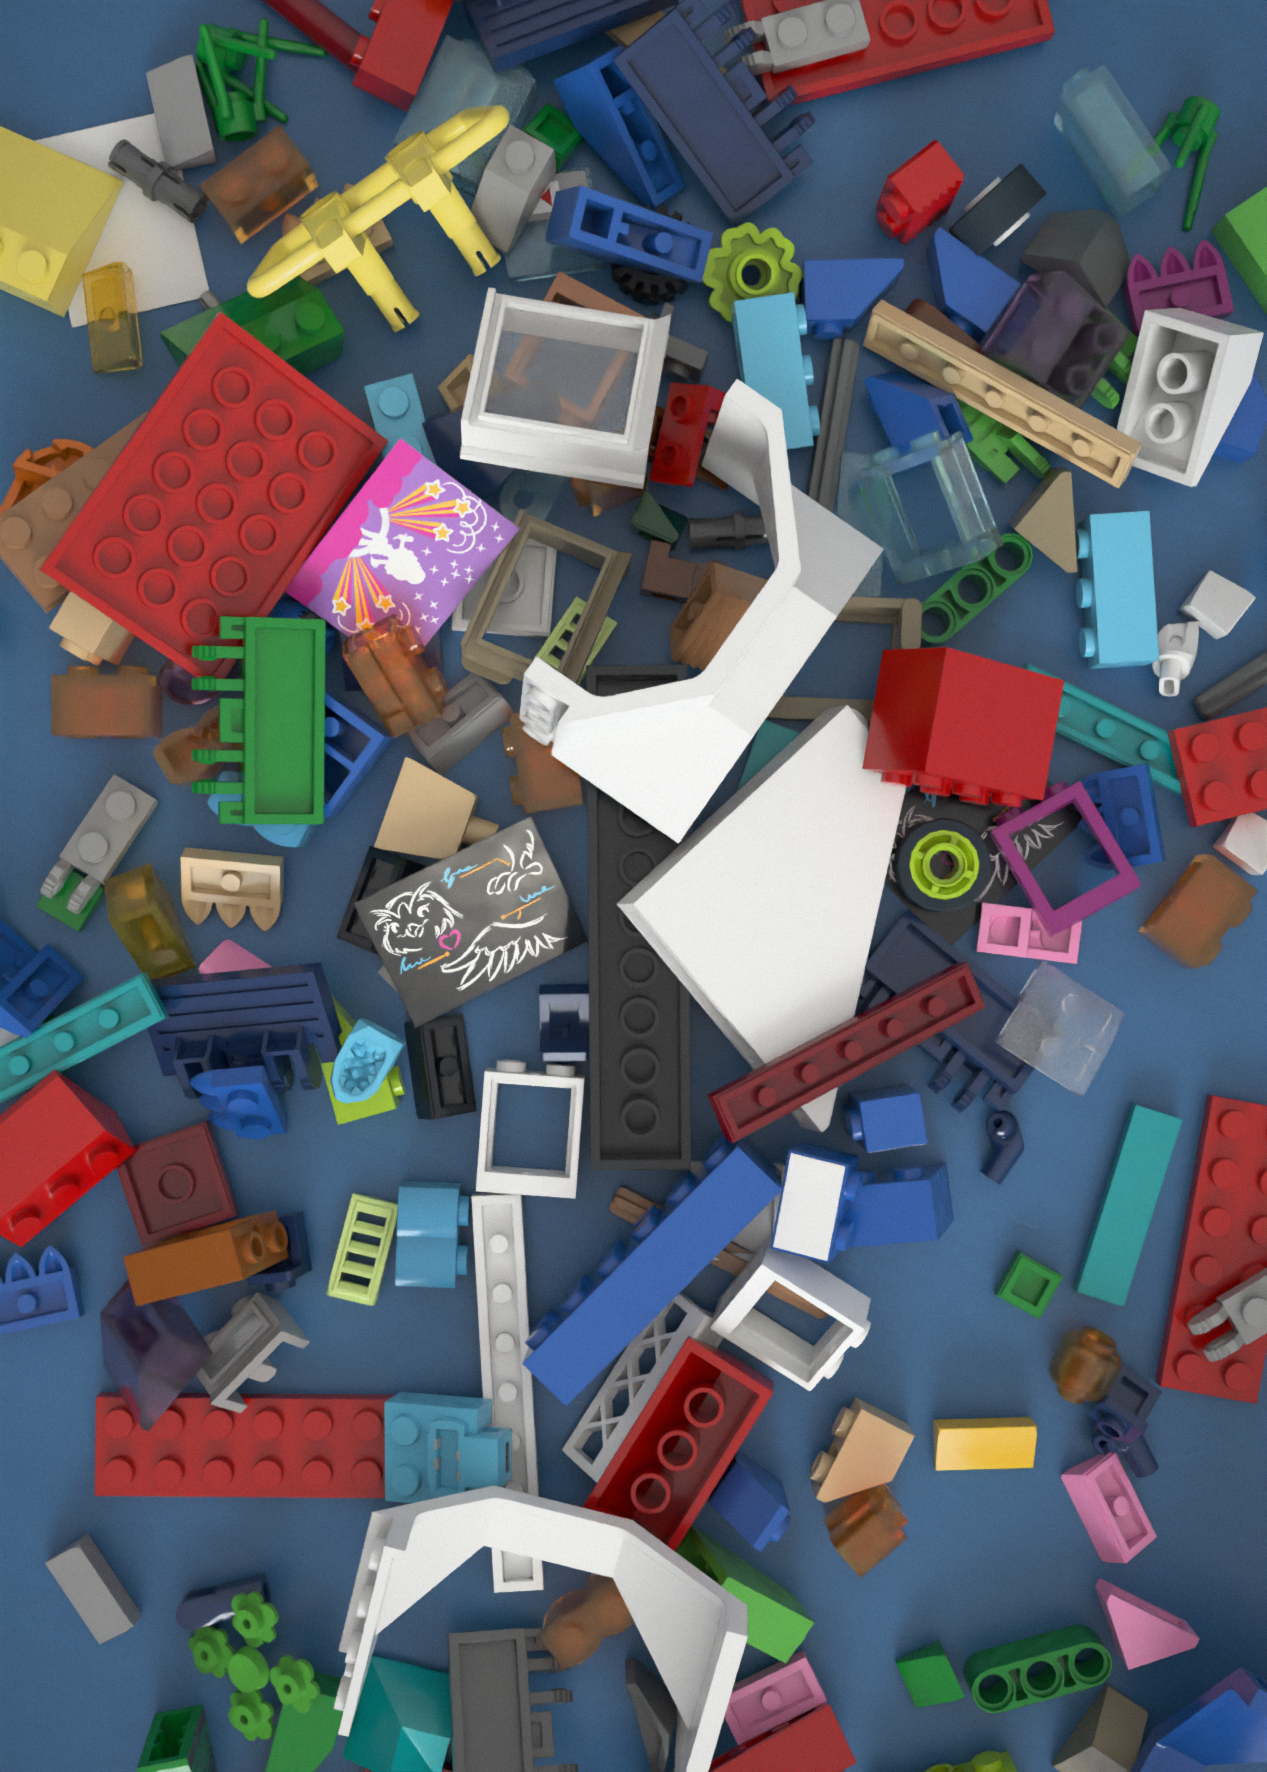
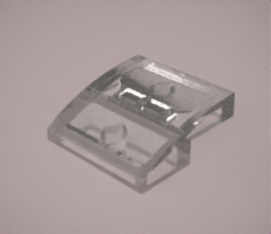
(1061, 1028)

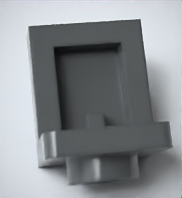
(682, 359)

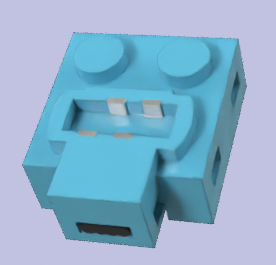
(442, 1447)

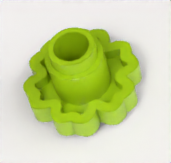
(747, 247)

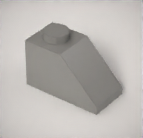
(512, 187)

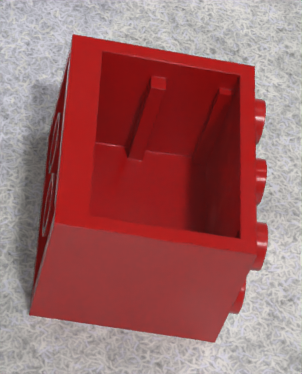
(962, 726)

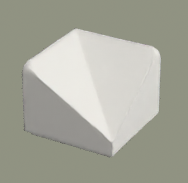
(1216, 604)
(1245, 843)

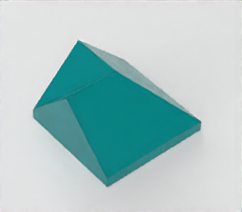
(401, 1718)

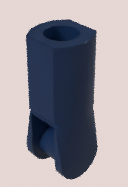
(213, 1604)

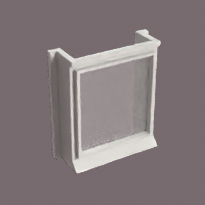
(563, 390)

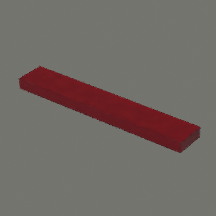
(845, 1051)

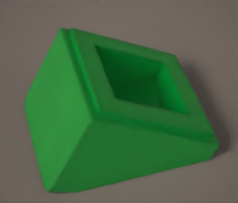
(929, 1676)

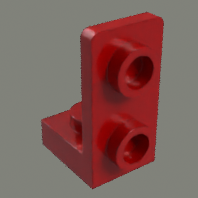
(682, 432)

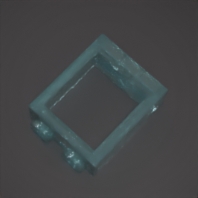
(963, 496)

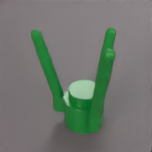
(232, 51)
(232, 114)
(1192, 130)

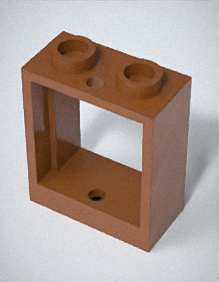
(206, 1257)

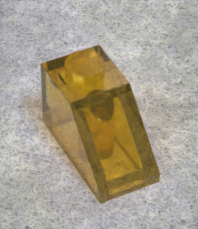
(148, 922)

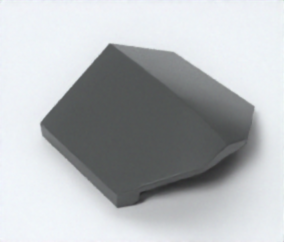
(1084, 246)
(654, 1712)

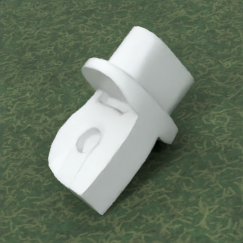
(1176, 655)

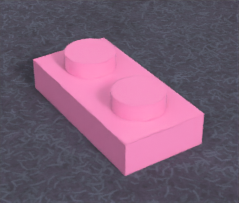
(773, 1697)

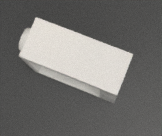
(528, 1180)
(777, 1345)

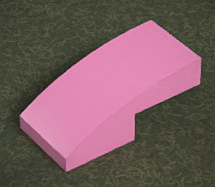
(1021, 934)

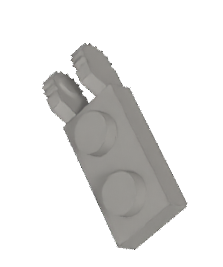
(805, 35)
(101, 840)
(1244, 1308)

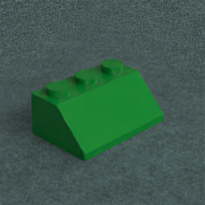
(289, 322)

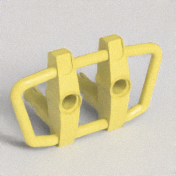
(417, 171)

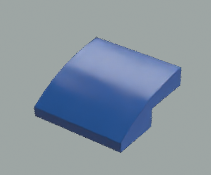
(30, 982)

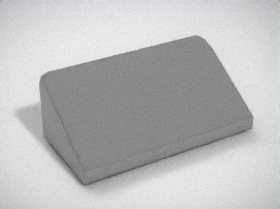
(181, 114)
(470, 717)
(94, 1589)

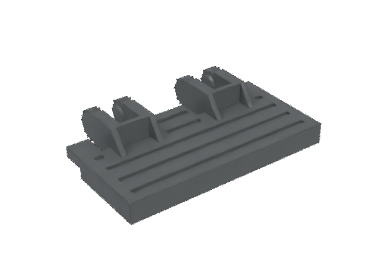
(493, 1702)

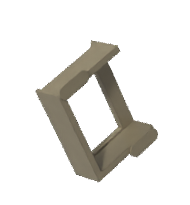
(906, 623)
(504, 665)

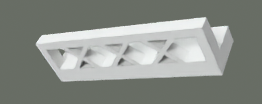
(695, 1324)

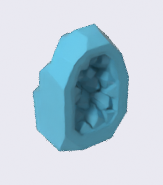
(364, 1061)

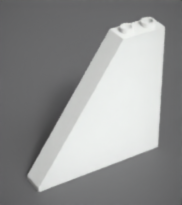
(779, 896)

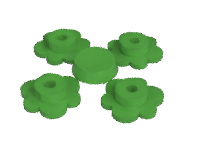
(249, 1668)

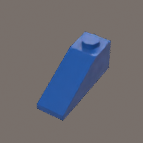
(620, 127)
(627, 234)

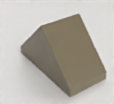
(1048, 519)
(1105, 1737)

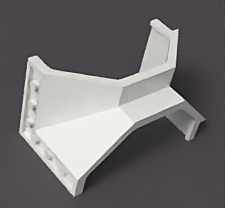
(676, 741)
(682, 1614)

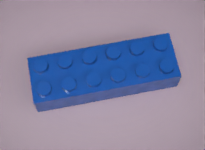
(651, 1267)

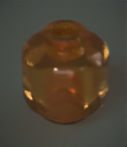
(1085, 1365)

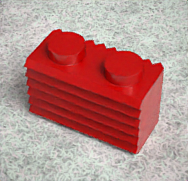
(918, 193)

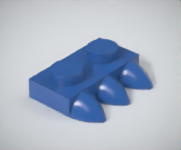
(1129, 814)
(242, 1101)
(39, 1298)

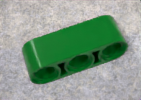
(991, 582)
(1058, 1679)

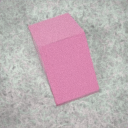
(1141, 1629)

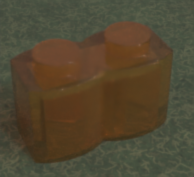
(175, 751)
(867, 1527)
(583, 1618)

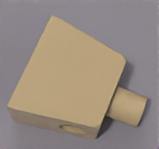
(430, 815)

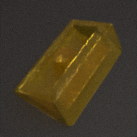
(112, 318)

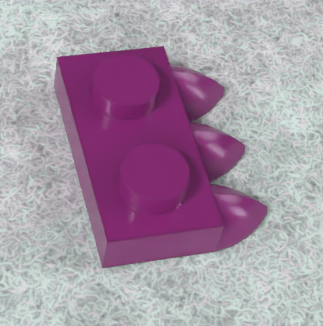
(1196, 290)

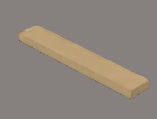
(1001, 394)

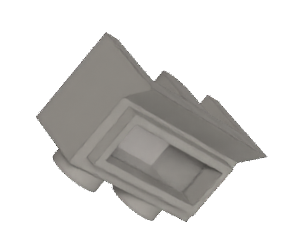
(244, 1348)

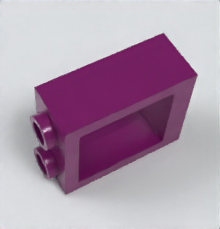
(1087, 904)

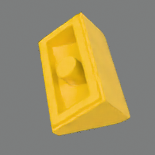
(984, 1443)

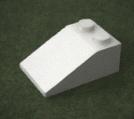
(1185, 389)

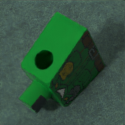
(178, 1742)

